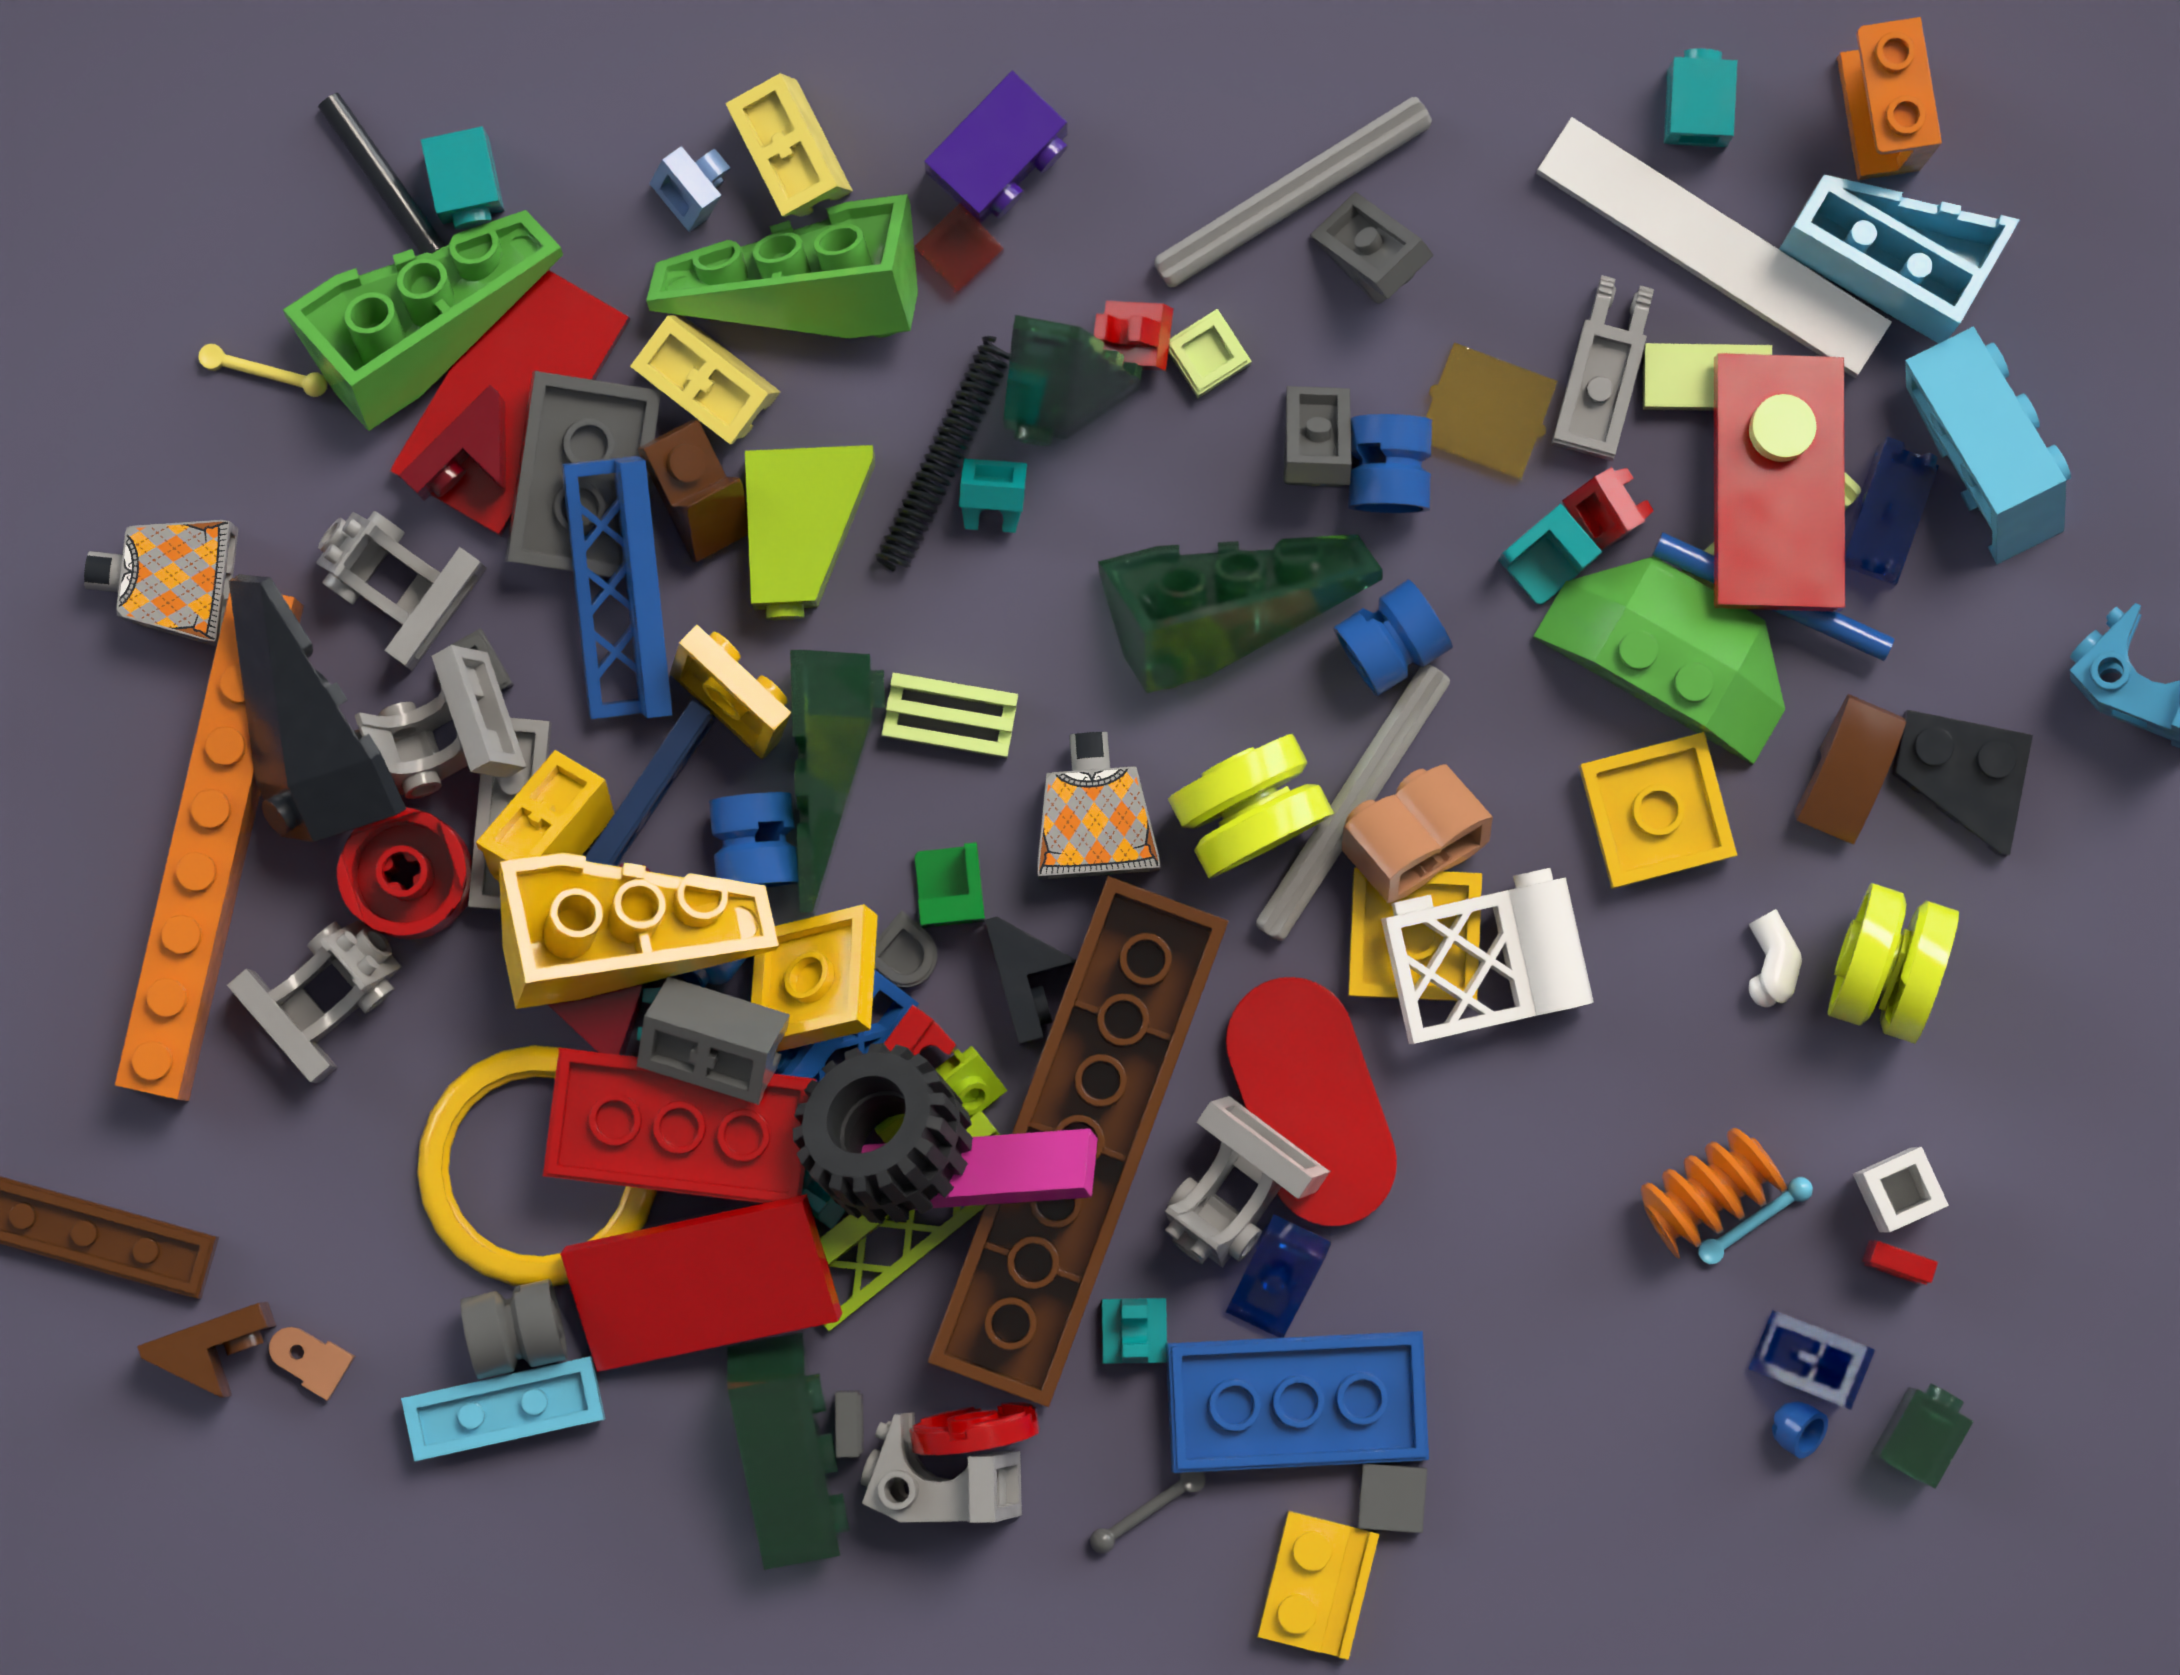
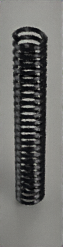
(939, 445)

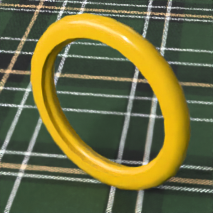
(436, 1183)

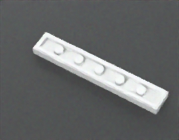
(1713, 246)

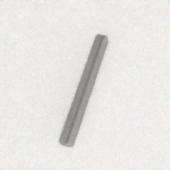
(1292, 192)
(1362, 785)

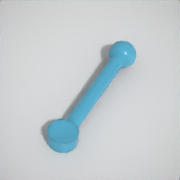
(1712, 1250)

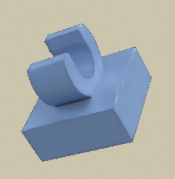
(690, 185)

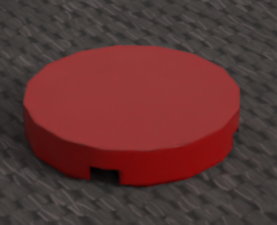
(974, 1429)

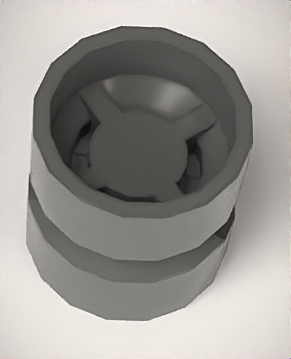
(513, 1329)

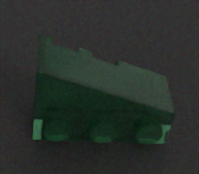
(783, 1451)

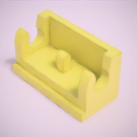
(788, 145)
(704, 378)

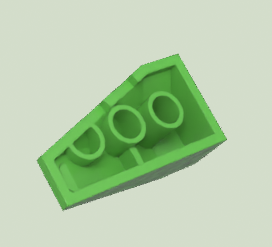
(824, 279)

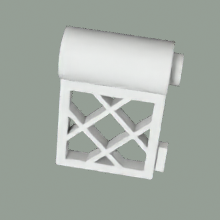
(1537, 945)

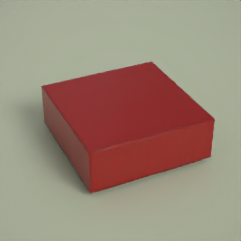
(1899, 1262)

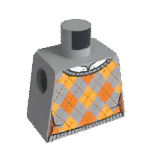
(170, 576)
(1094, 817)

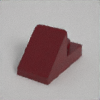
(474, 434)

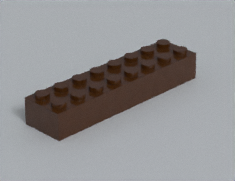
(1097, 1072)

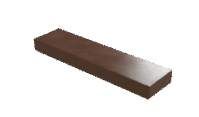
(105, 1238)

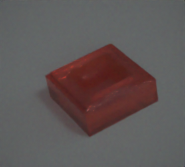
(959, 248)

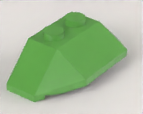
(1672, 649)

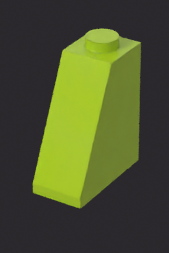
(799, 521)

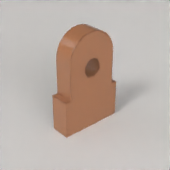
(321, 1364)

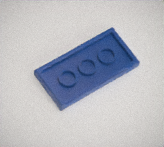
(1297, 1401)

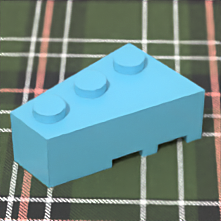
(1898, 251)

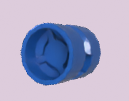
(1390, 463)
(1393, 637)
(755, 838)

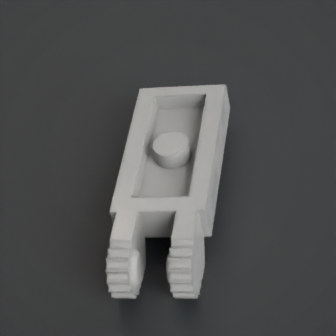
(1602, 376)

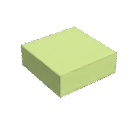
(1208, 353)

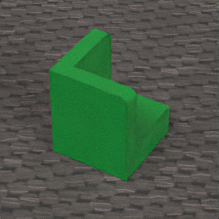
(949, 886)

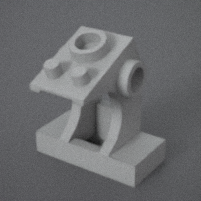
(357, 549)
(480, 716)
(292, 1014)
(1207, 1224)
(982, 1493)

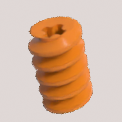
(1710, 1189)

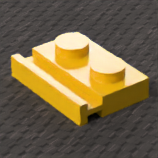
(1318, 1585)

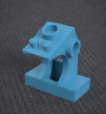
(2132, 697)

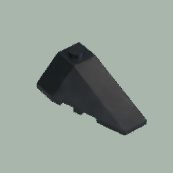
(302, 747)

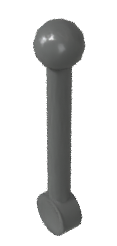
(1104, 1539)

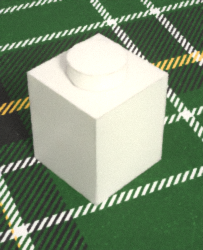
(1900, 1189)

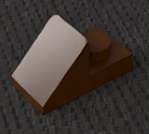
(697, 494)
(193, 1350)

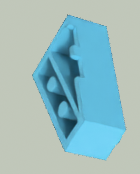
(1990, 441)

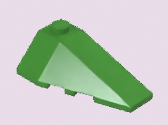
(404, 325)

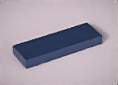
(652, 786)

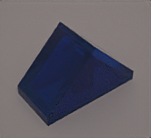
(1812, 1360)

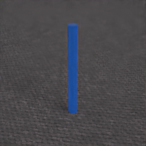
(1829, 623)

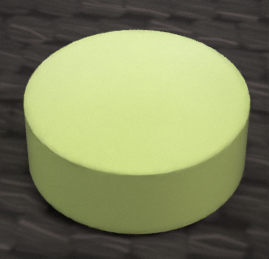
(1782, 427)

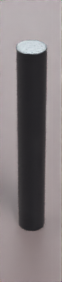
(380, 174)

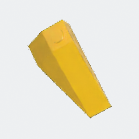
(605, 928)

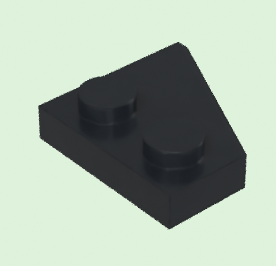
(1967, 772)

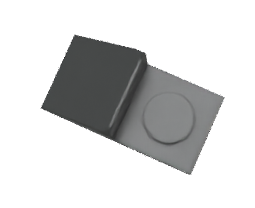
(1371, 247)
(1317, 436)

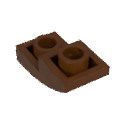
(1851, 769)

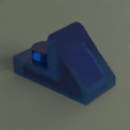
(1278, 1276)

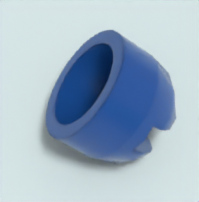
(1799, 1428)

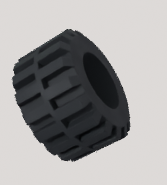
(857, 1099)

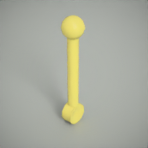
(214, 358)

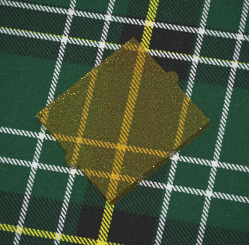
(1489, 410)

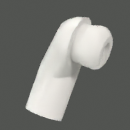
(1781, 962)

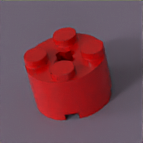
(389, 907)

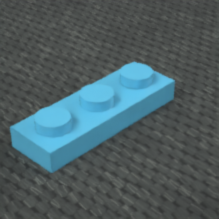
(503, 1408)

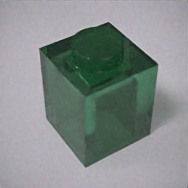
(1923, 1434)

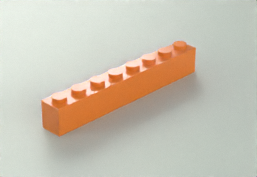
(196, 887)

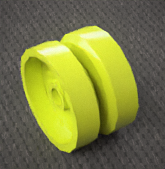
(1251, 807)
(1901, 965)

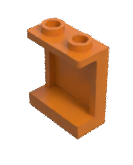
(1889, 99)

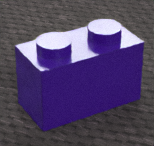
(998, 149)

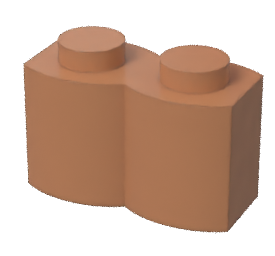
(1416, 832)

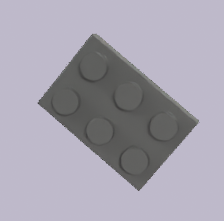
(567, 424)

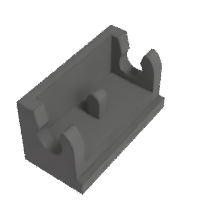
(712, 1040)

